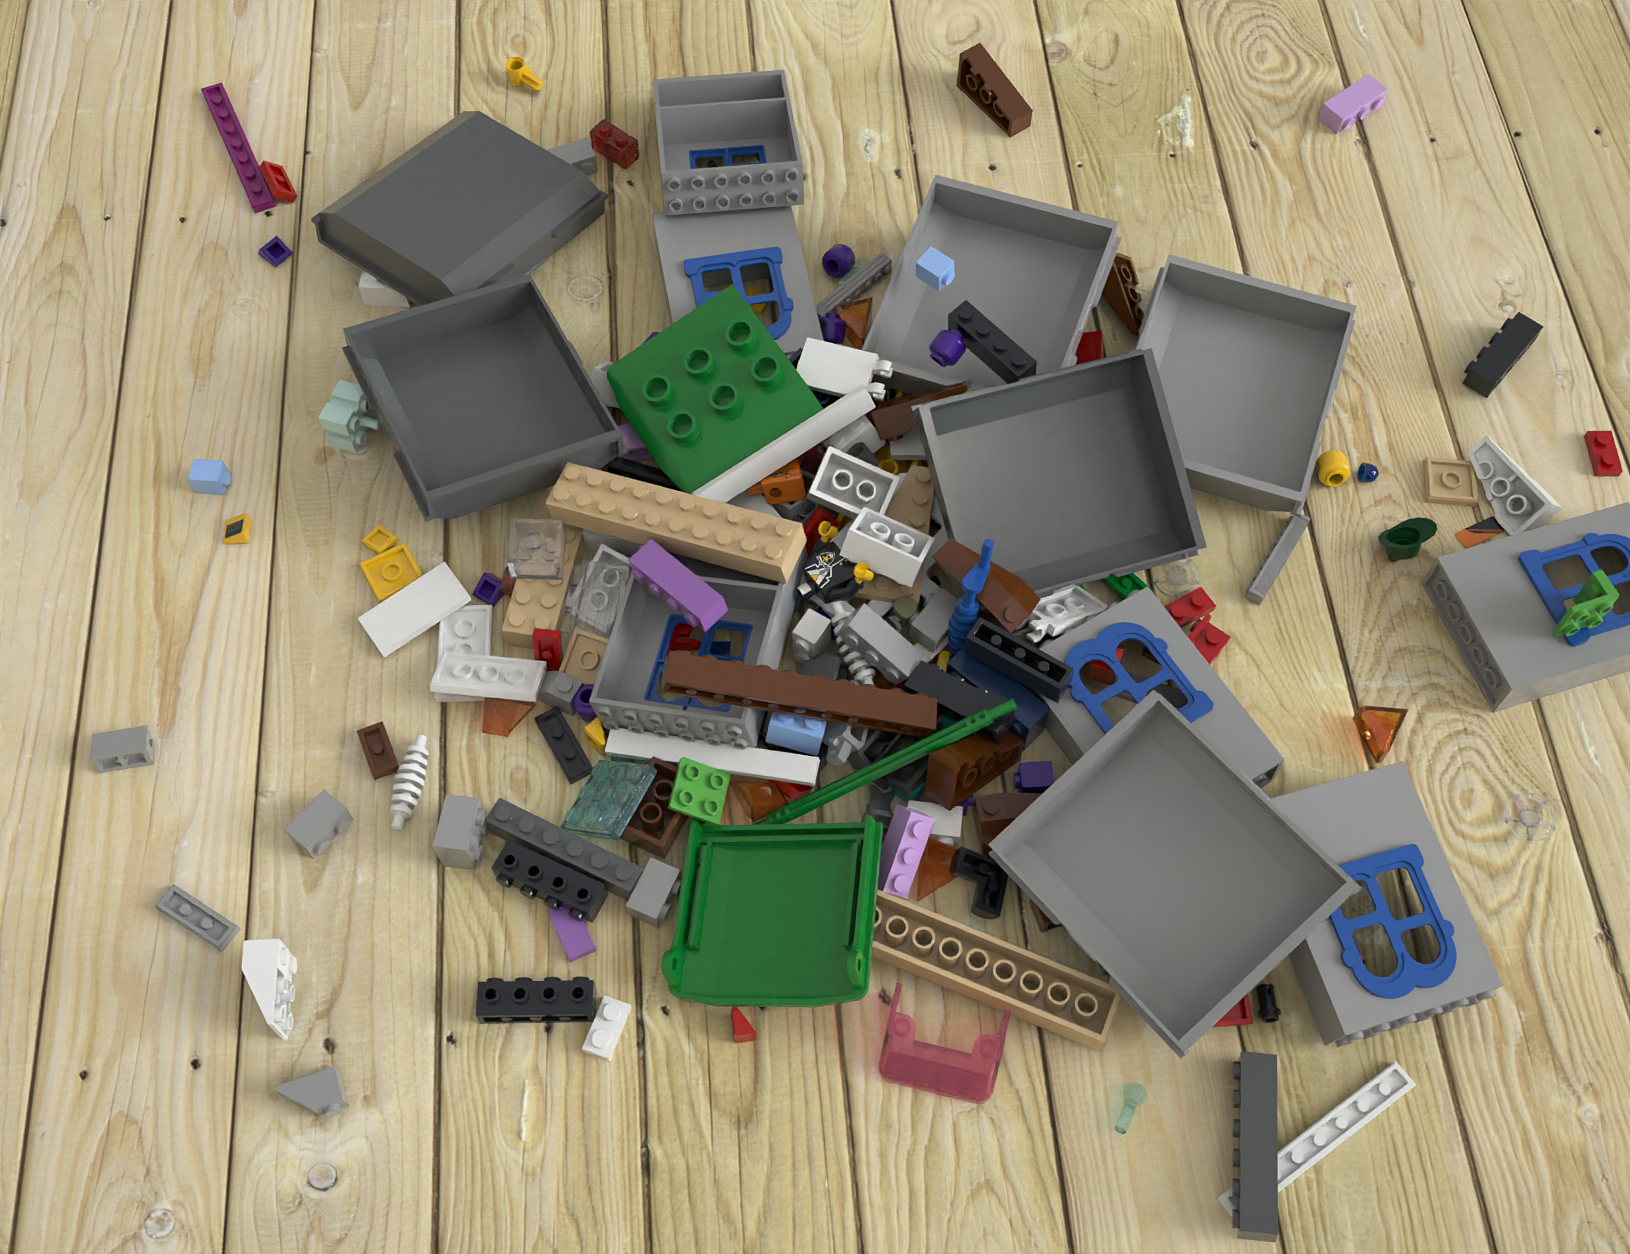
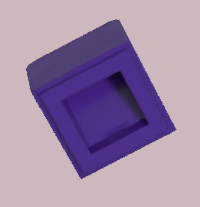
(275, 251)
(488, 589)

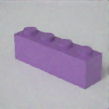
(678, 585)

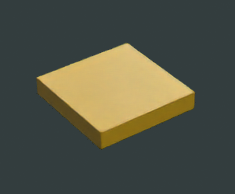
(390, 571)

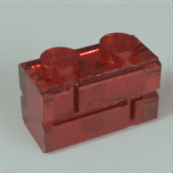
(614, 144)

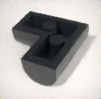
(989, 881)

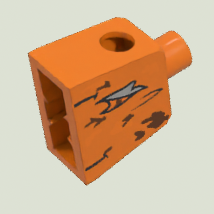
(782, 485)

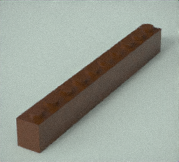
(798, 694)

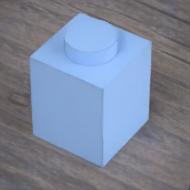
(935, 269)
(209, 476)

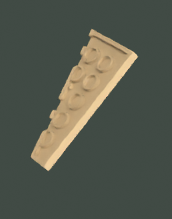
(912, 508)

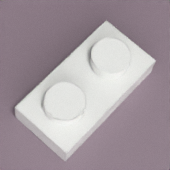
(606, 1028)

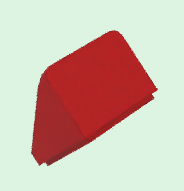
(741, 1027)

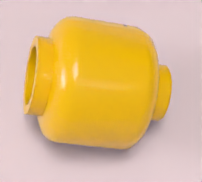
(1332, 468)

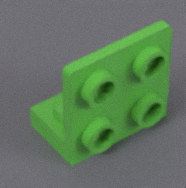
(1591, 605)
(699, 791)

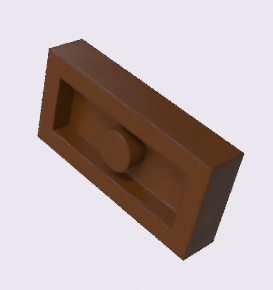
(378, 750)

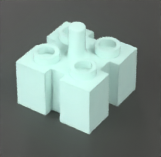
(348, 417)

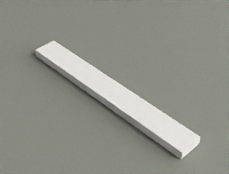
(788, 446)
(724, 757)
(1335, 1127)

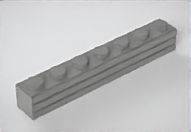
(855, 285)
(1276, 558)

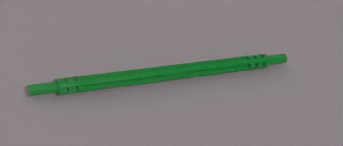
(887, 764)

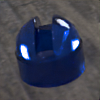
(1367, 473)

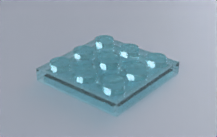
(608, 799)

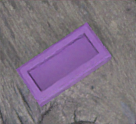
(572, 934)

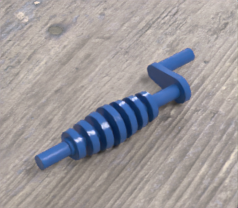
(967, 607)

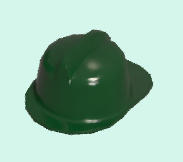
(1406, 538)

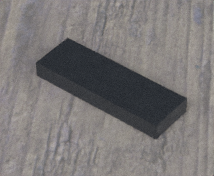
(564, 745)

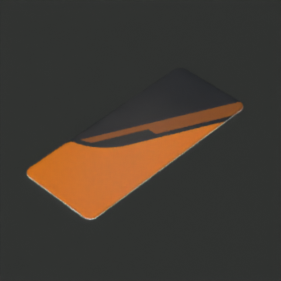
(1479, 532)

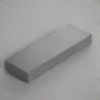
(197, 918)

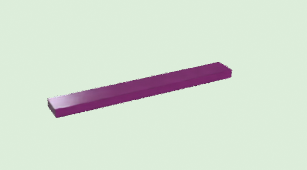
(238, 148)

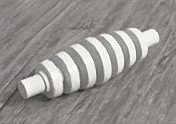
(852, 657)
(409, 782)

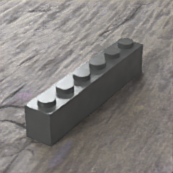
(563, 847)
(1257, 1147)

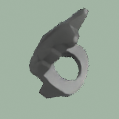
(880, 808)

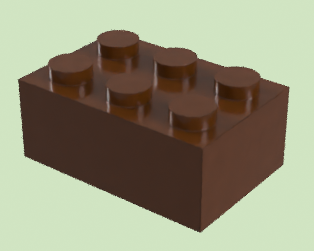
(653, 823)

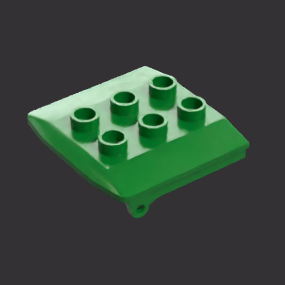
(710, 391)
(776, 914)

